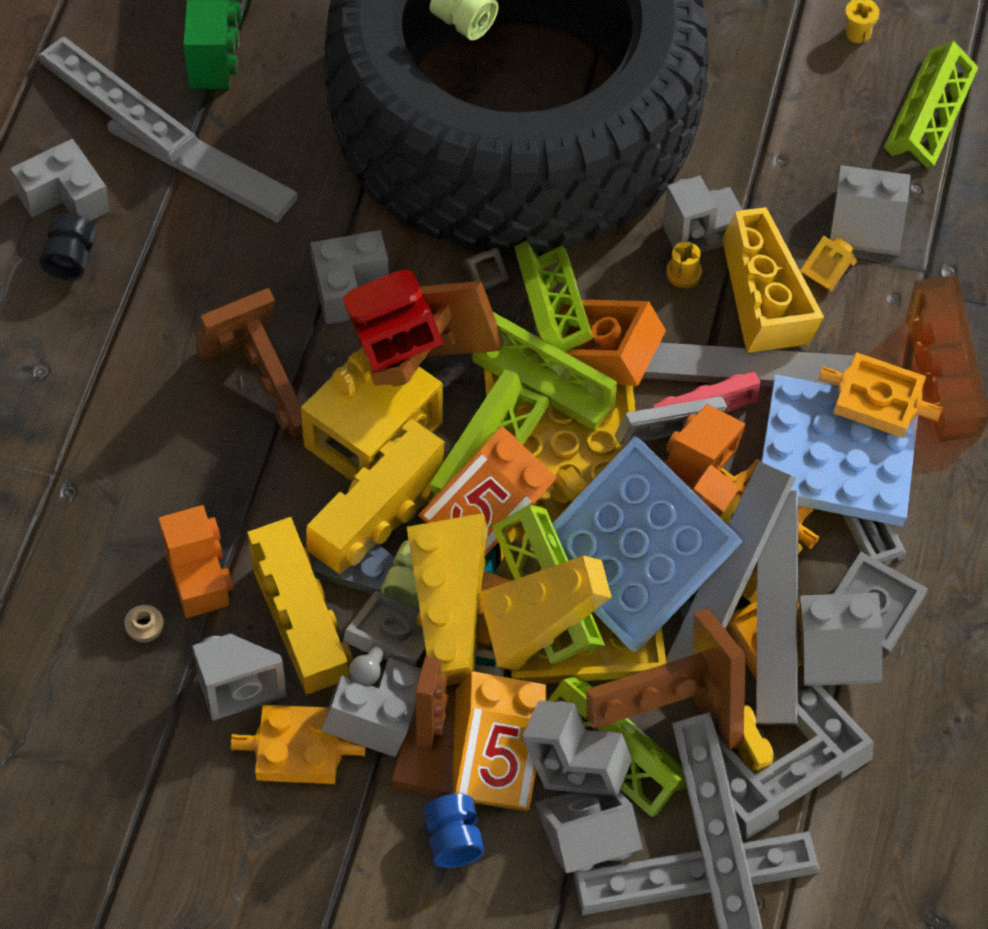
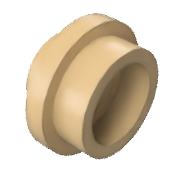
(145, 632)

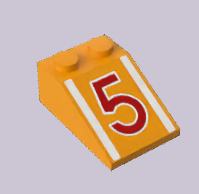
(488, 740)

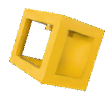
(366, 414)

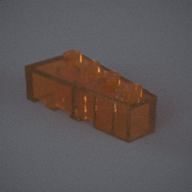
(947, 357)

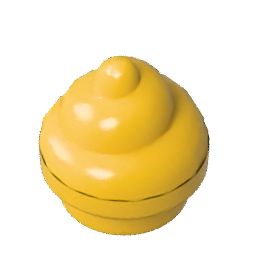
(567, 486)

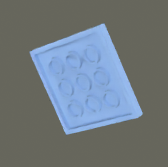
(834, 459)
(651, 539)

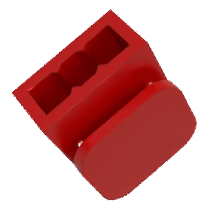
(392, 319)

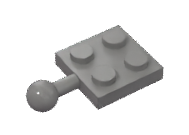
(897, 595)
(384, 630)

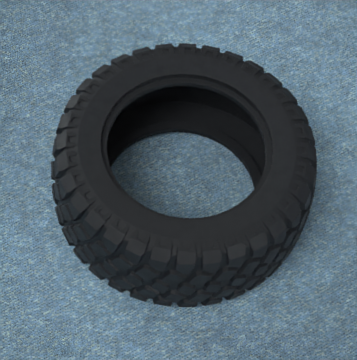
(517, 173)

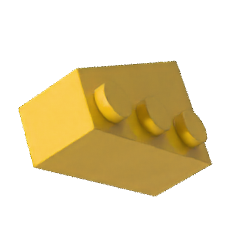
(540, 606)

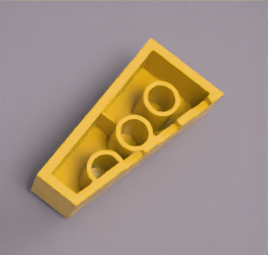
(767, 285)
(377, 499)
(298, 605)

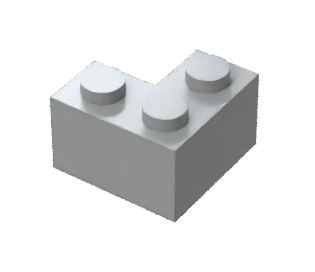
(58, 178)
(698, 214)
(345, 265)
(378, 714)
(574, 757)

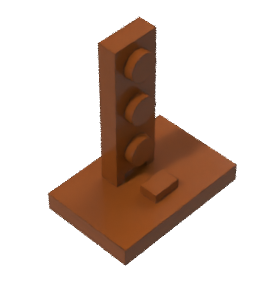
(463, 323)
(247, 324)
(710, 675)
(428, 747)

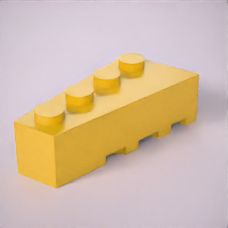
(448, 582)

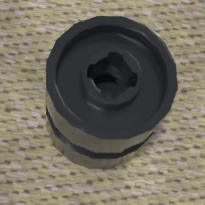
(68, 246)

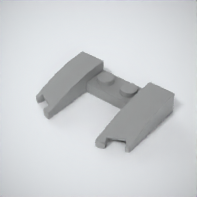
(833, 748)

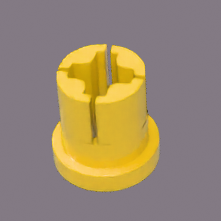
(860, 19)
(687, 262)

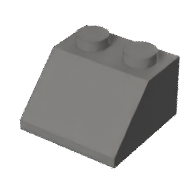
(870, 209)
(840, 639)
(237, 675)
(589, 829)

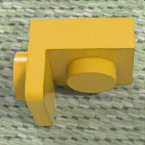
(828, 262)

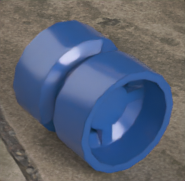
(454, 836)

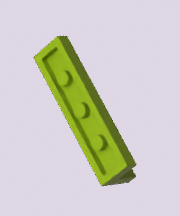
(929, 95)
(546, 304)
(545, 374)
(491, 415)
(548, 552)
(643, 750)

